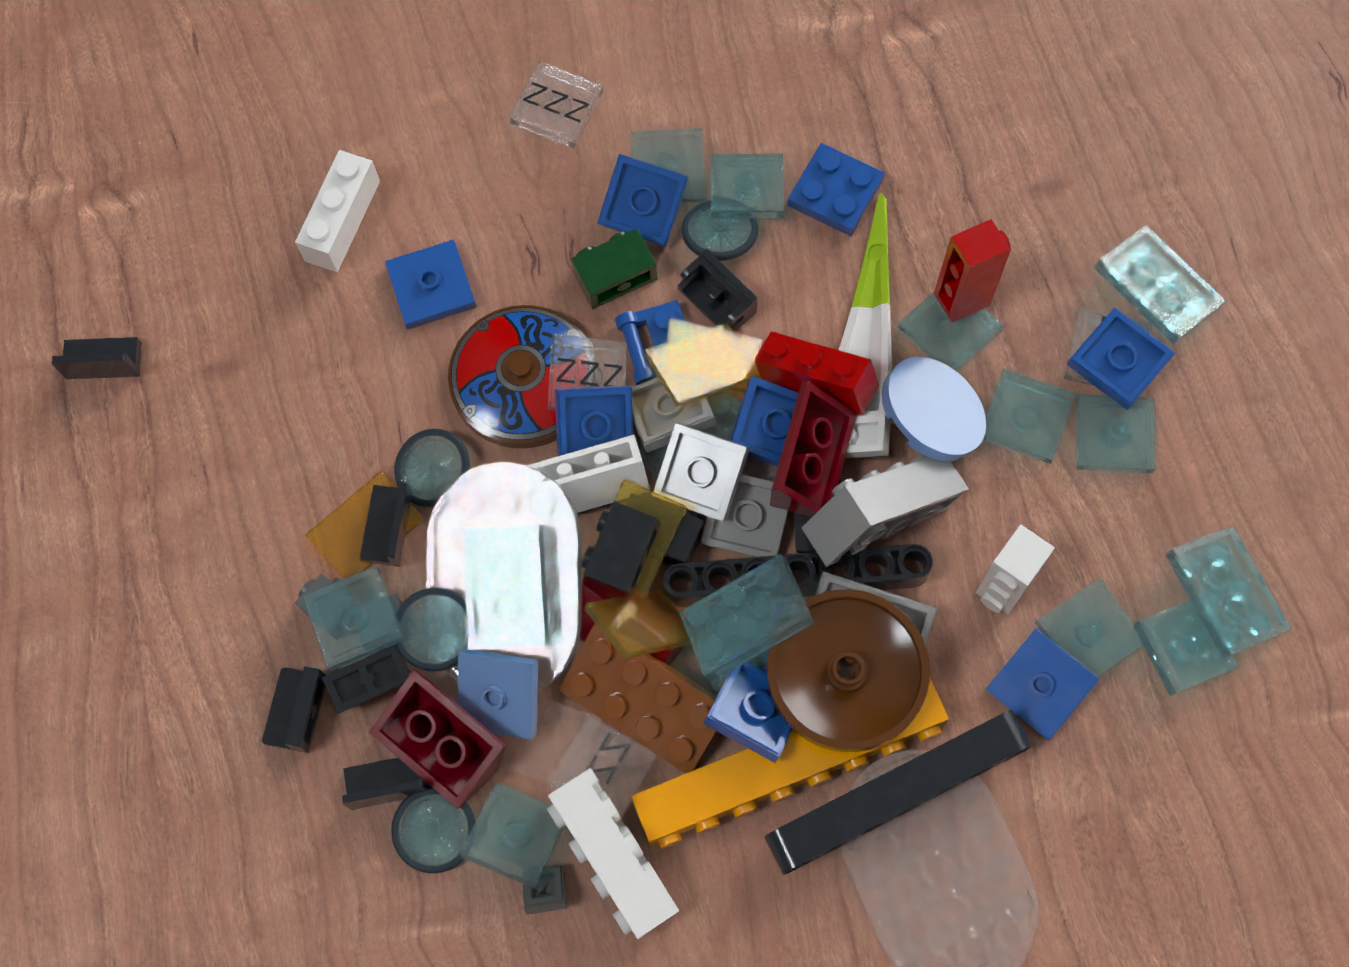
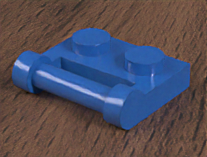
(657, 321)

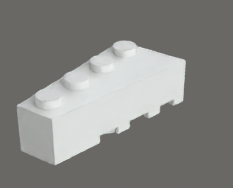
(612, 854)

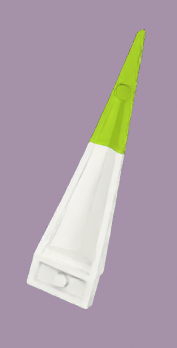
(869, 336)

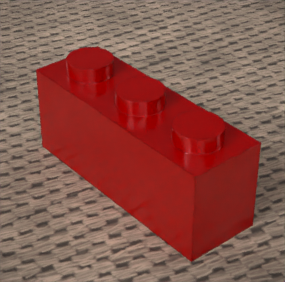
(972, 270)
(838, 373)

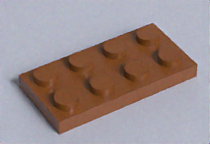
(642, 700)

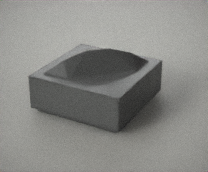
(549, 892)

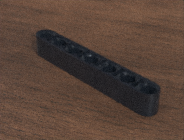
(889, 557)
(897, 792)

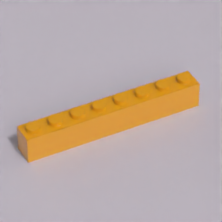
(749, 778)

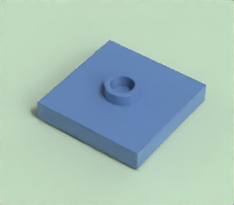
(499, 691)

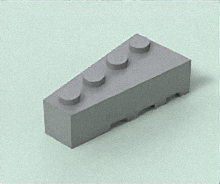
(882, 505)

